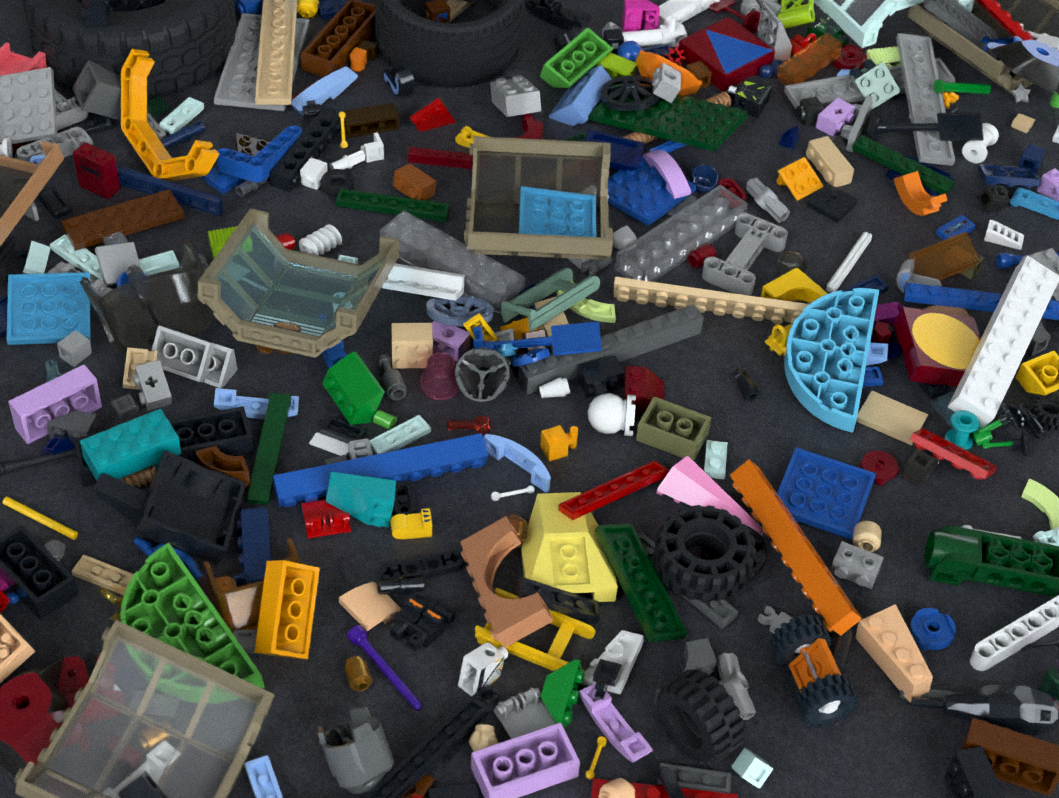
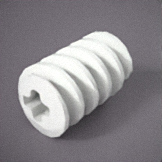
(320, 241)

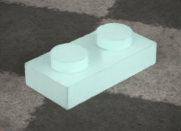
(715, 459)

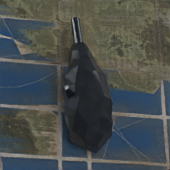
(1005, 706)

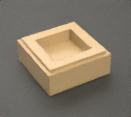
(1022, 123)

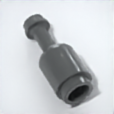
(391, 379)

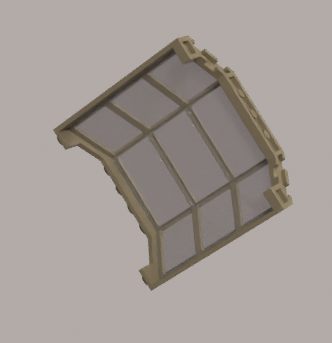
(151, 714)

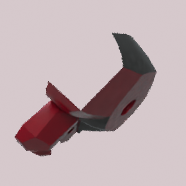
(35, 706)

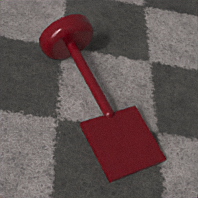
(750, 21)

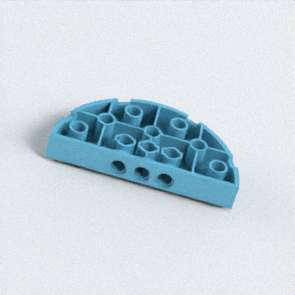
(830, 354)

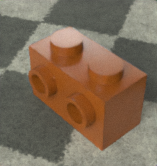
(414, 182)

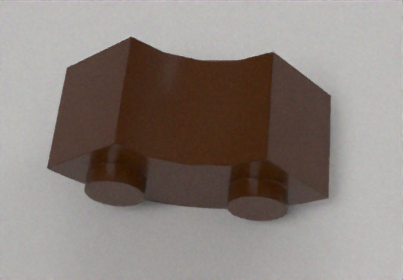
(215, 460)

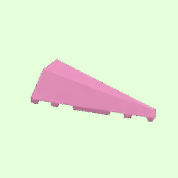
(693, 486)

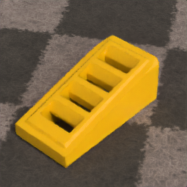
(475, 321)

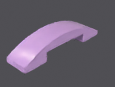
(670, 171)
(613, 725)

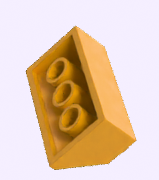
(287, 609)

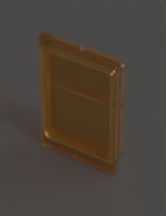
(945, 257)

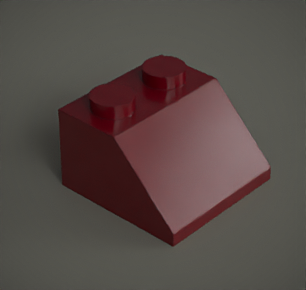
(644, 385)

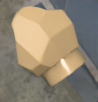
(483, 737)

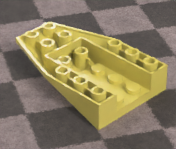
(566, 551)

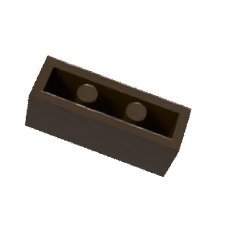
(371, 120)

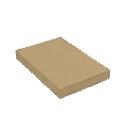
(891, 417)

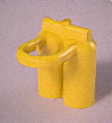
(778, 339)

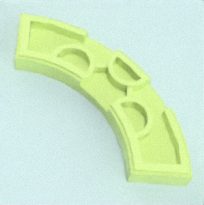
(593, 309)
(1044, 500)

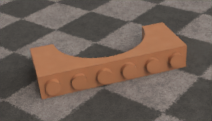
(509, 617)

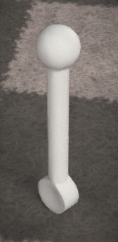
(495, 496)

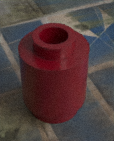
(698, 255)

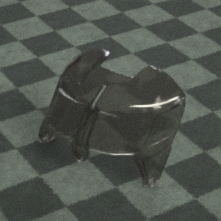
(168, 293)

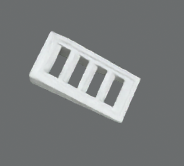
(1003, 235)

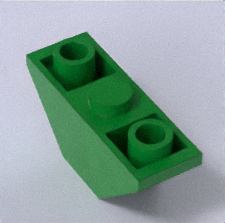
(561, 691)

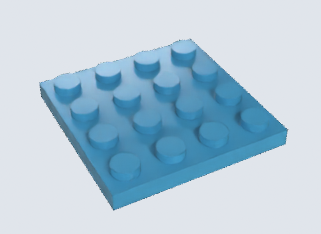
(556, 213)
(46, 308)

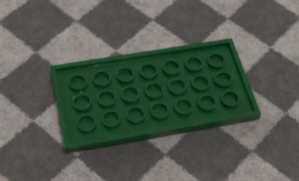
(682, 121)

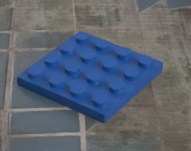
(642, 193)
(825, 492)

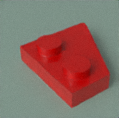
(432, 116)

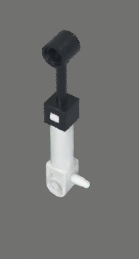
(666, 34)

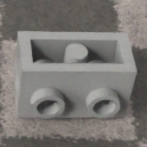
(856, 565)

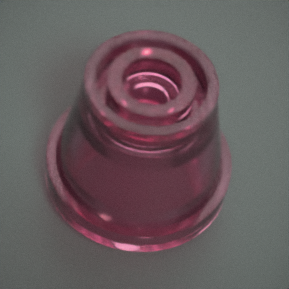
(439, 377)

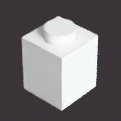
(312, 173)

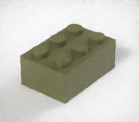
(673, 428)

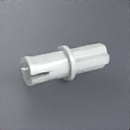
(348, 161)

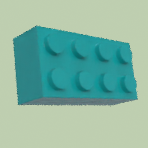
(130, 446)

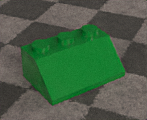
(354, 389)

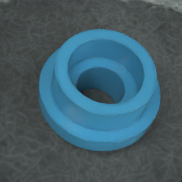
(507, 350)

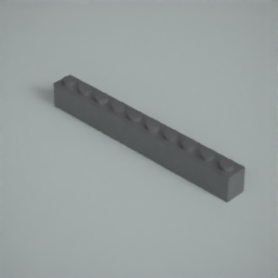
(622, 343)

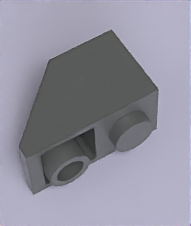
(73, 425)

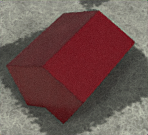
(881, 333)

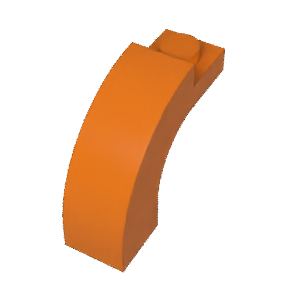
(915, 197)

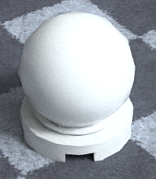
(611, 413)

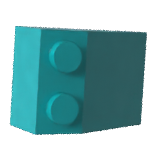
(363, 497)

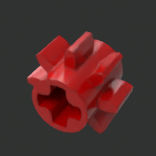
(679, 54)

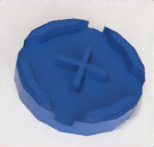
(532, 356)

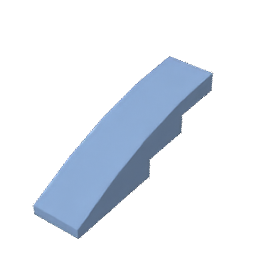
(324, 88)

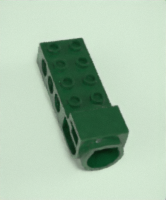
(992, 559)

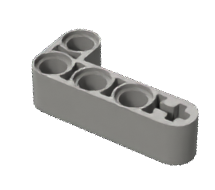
(67, 140)

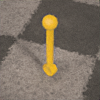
(343, 144)
(601, 742)

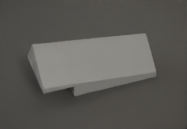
(194, 357)

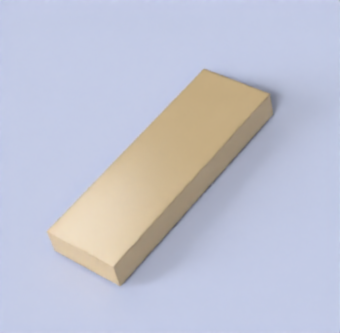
(102, 574)

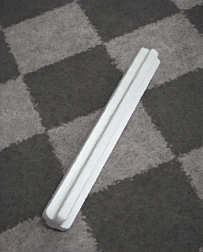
(849, 262)

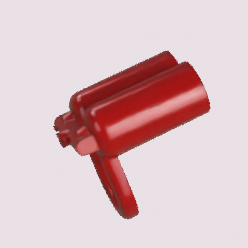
(799, 43)

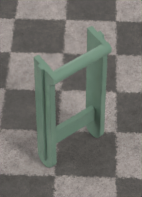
(557, 281)

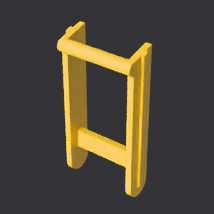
(552, 659)

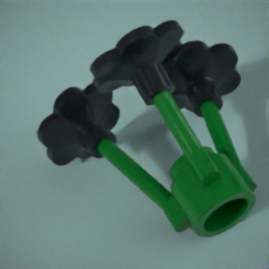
(1012, 415)

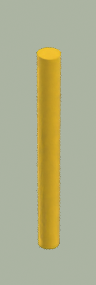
(40, 518)

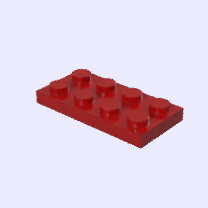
(958, 456)

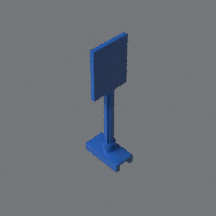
(564, 339)

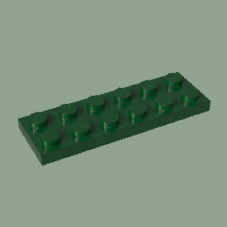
(640, 582)

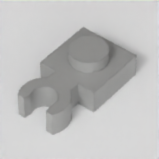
(773, 619)

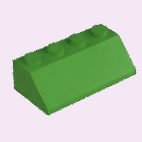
(575, 60)

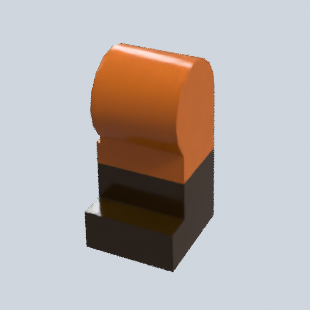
(362, 54)

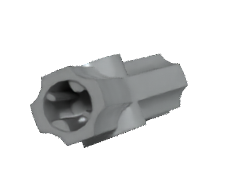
(767, 200)
(735, 684)

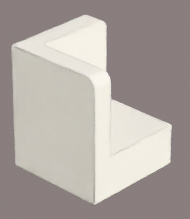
(375, 150)

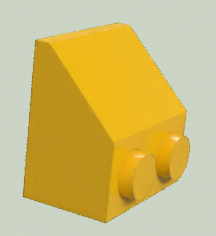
(1040, 374)

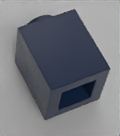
(1032, 157)

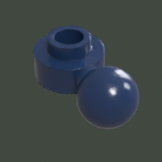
(767, 70)

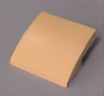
(369, 606)

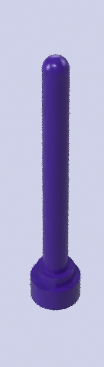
(358, 636)

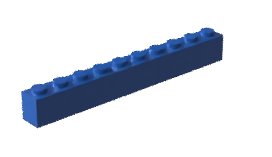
(397, 465)

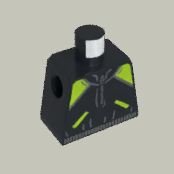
(751, 97)

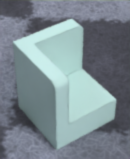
(752, 768)

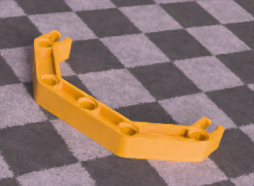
(142, 137)

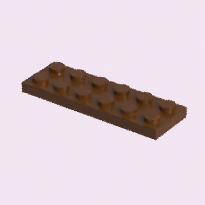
(124, 217)

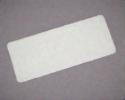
(329, 444)

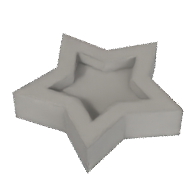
(1021, 94)

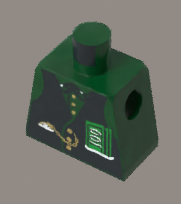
(827, 25)

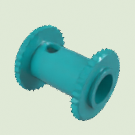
(963, 424)

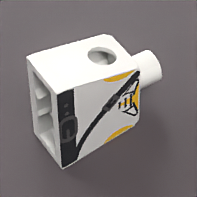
(481, 667)

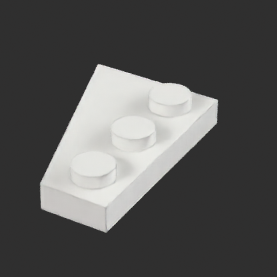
(621, 650)

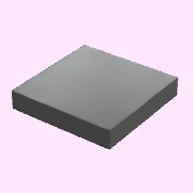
(115, 260)

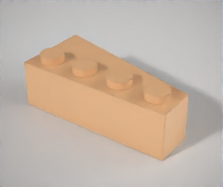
(895, 651)

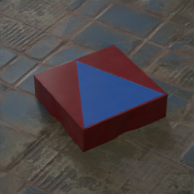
(727, 52)

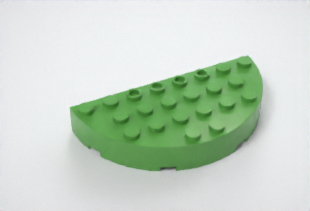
(174, 609)

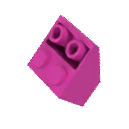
(639, 15)

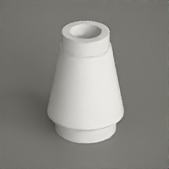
(555, 388)

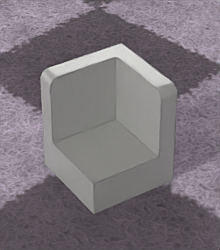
(74, 348)

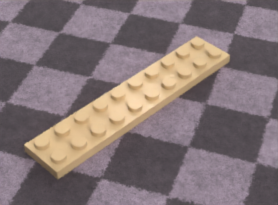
(276, 53)
(707, 300)

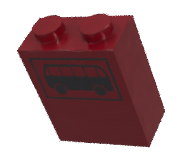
(96, 170)

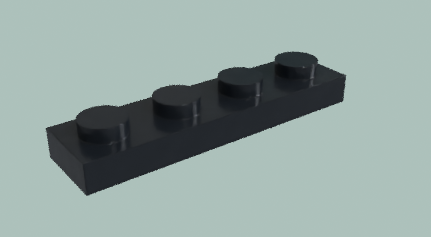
(561, 600)

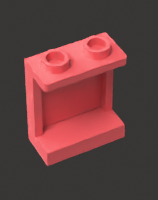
(16, 63)

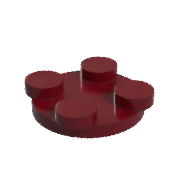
(882, 464)

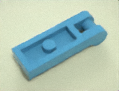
(1035, 202)

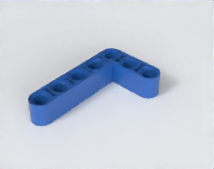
(257, 167)

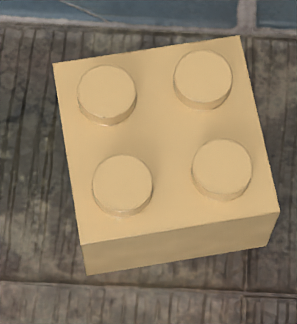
(411, 345)

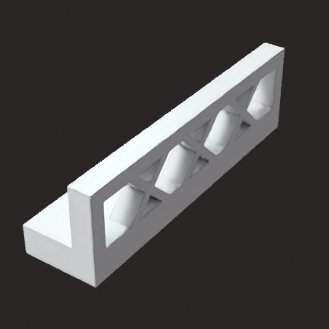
(425, 282)

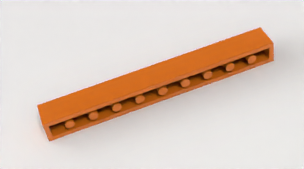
(796, 548)

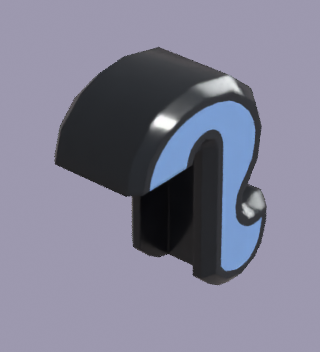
(400, 81)

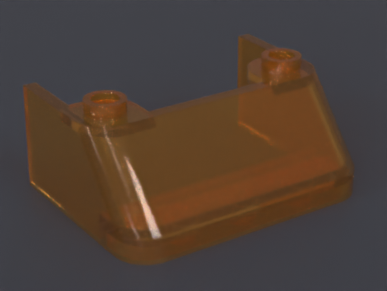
(240, 605)

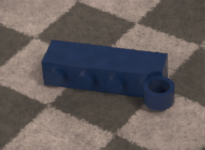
(255, 545)

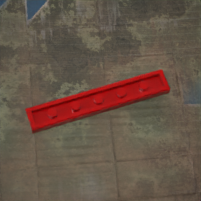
(613, 490)

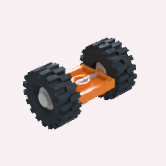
(823, 690)

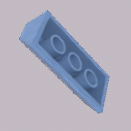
(581, 98)

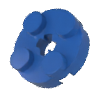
(932, 640)

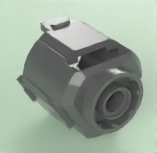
(480, 388)
(357, 751)

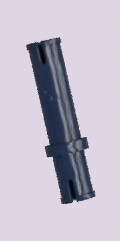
(185, 133)

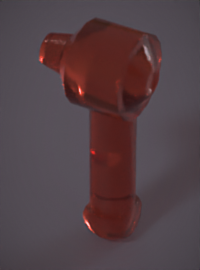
(481, 424)

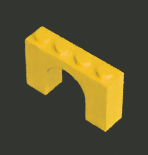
(792, 287)

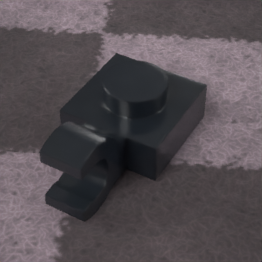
(605, 674)

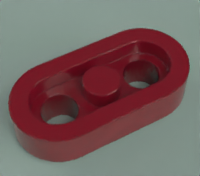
(733, 187)

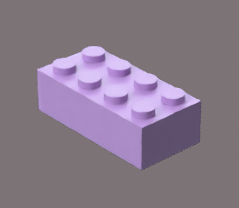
(56, 398)
(525, 763)

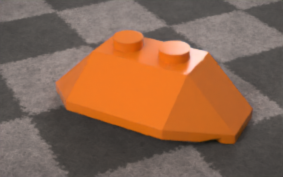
(648, 62)

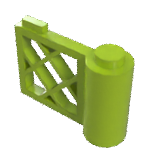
(797, 14)

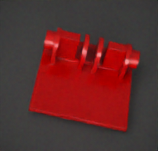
(324, 519)

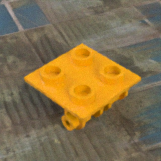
(799, 179)

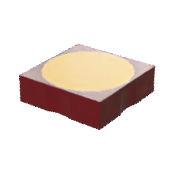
(936, 344)

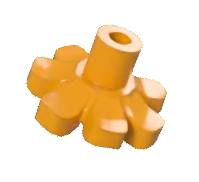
(949, 98)

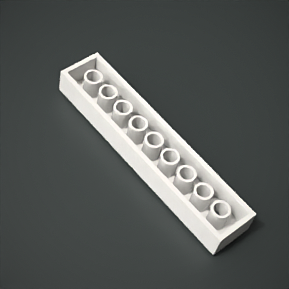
(1005, 341)

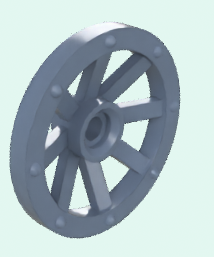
(458, 314)

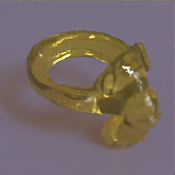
(113, 599)

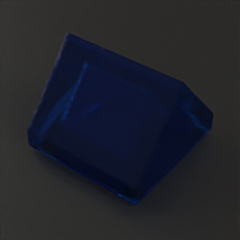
(789, 138)

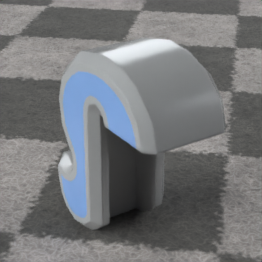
(906, 275)

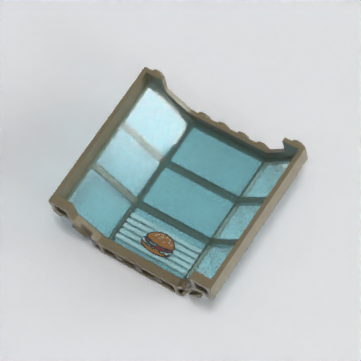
(287, 295)

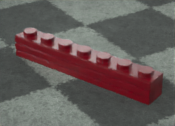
(440, 158)

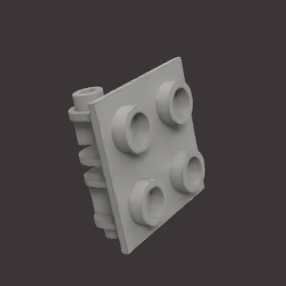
(523, 714)

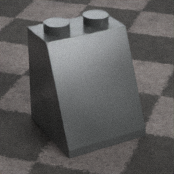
(99, 91)

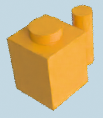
(556, 442)

